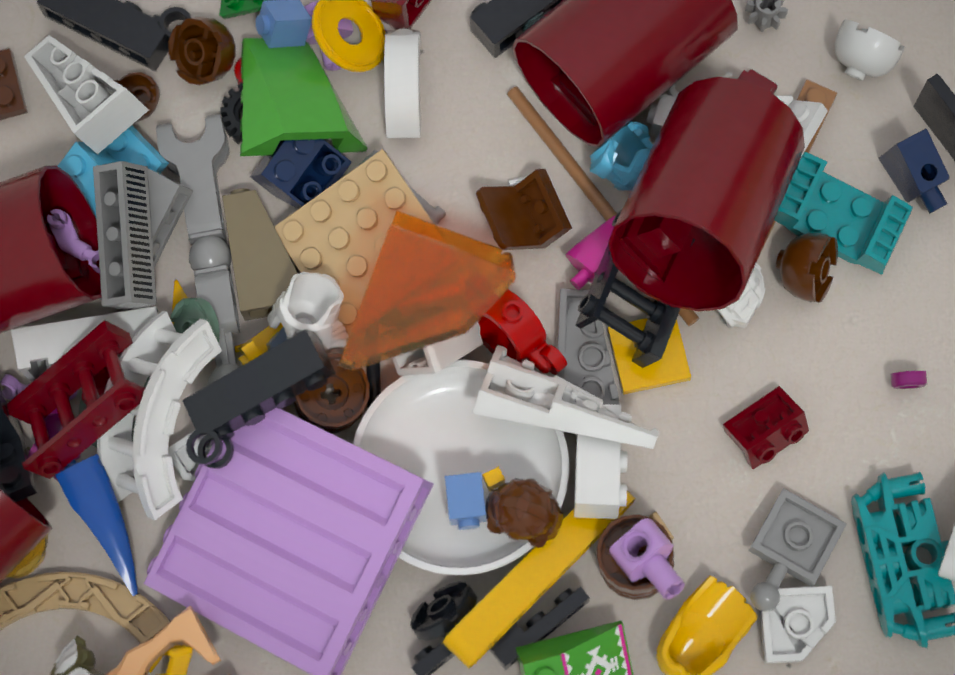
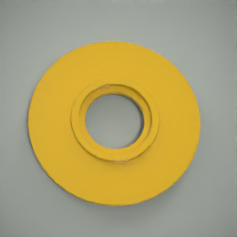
(350, 57)

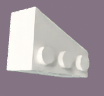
(598, 475)

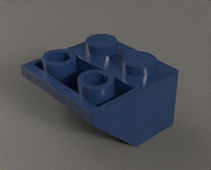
(300, 170)

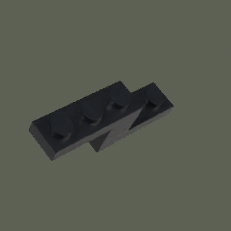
(14, 479)
(504, 649)

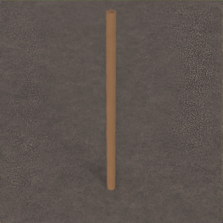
(573, 168)

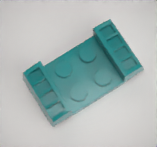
(860, 223)

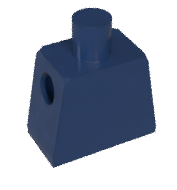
(917, 170)

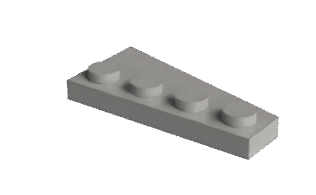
(584, 350)

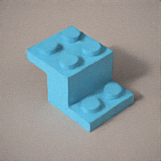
(127, 147)

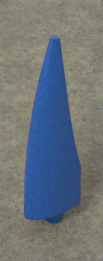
(94, 500)

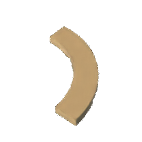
(82, 593)

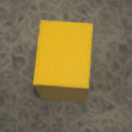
(493, 478)

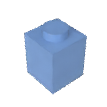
(283, 23)
(465, 500)

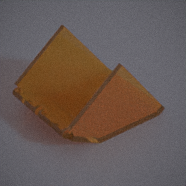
(424, 290)

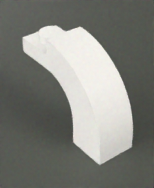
(402, 83)

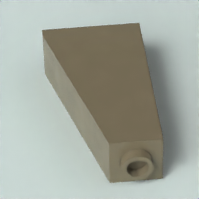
(257, 254)

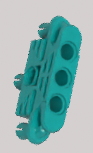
(881, 542)

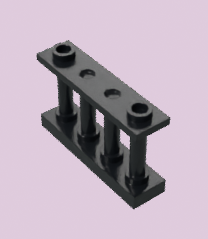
(661, 317)

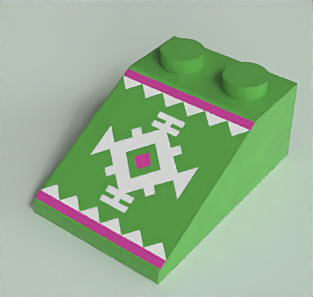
(585, 652)

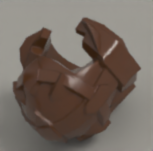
(524, 511)

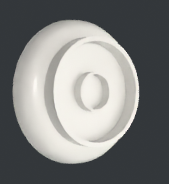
(431, 432)

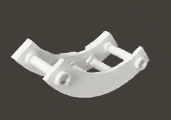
(145, 463)

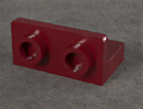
(767, 427)

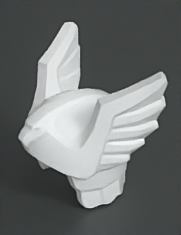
(314, 305)

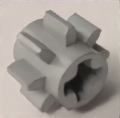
(761, 13)

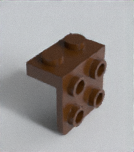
(524, 213)

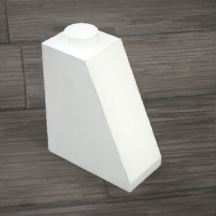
(438, 355)

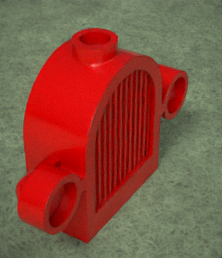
(519, 330)

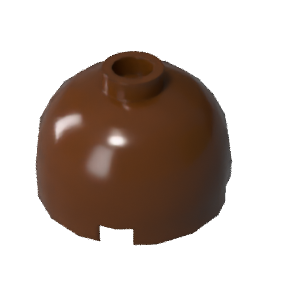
(202, 50)
(806, 265)

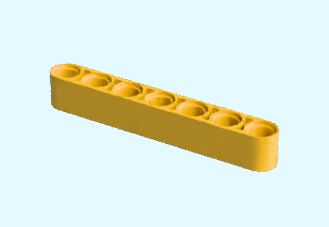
(524, 586)

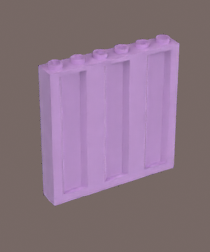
(290, 540)

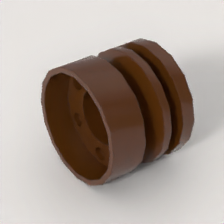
(347, 407)
(610, 570)

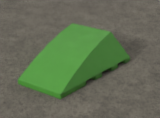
(290, 99)

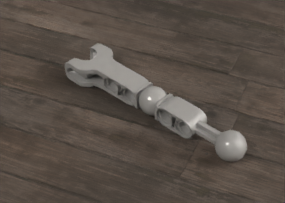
(209, 254)

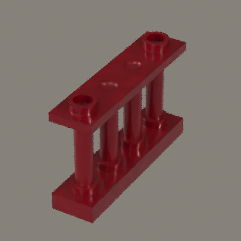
(61, 381)

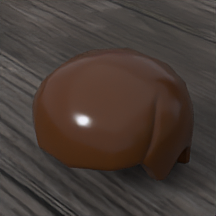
(144, 89)

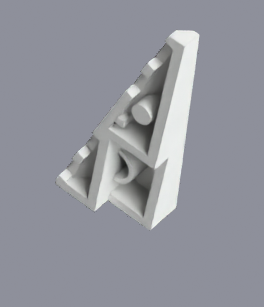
(524, 396)

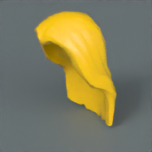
(705, 630)

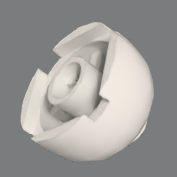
(866, 51)

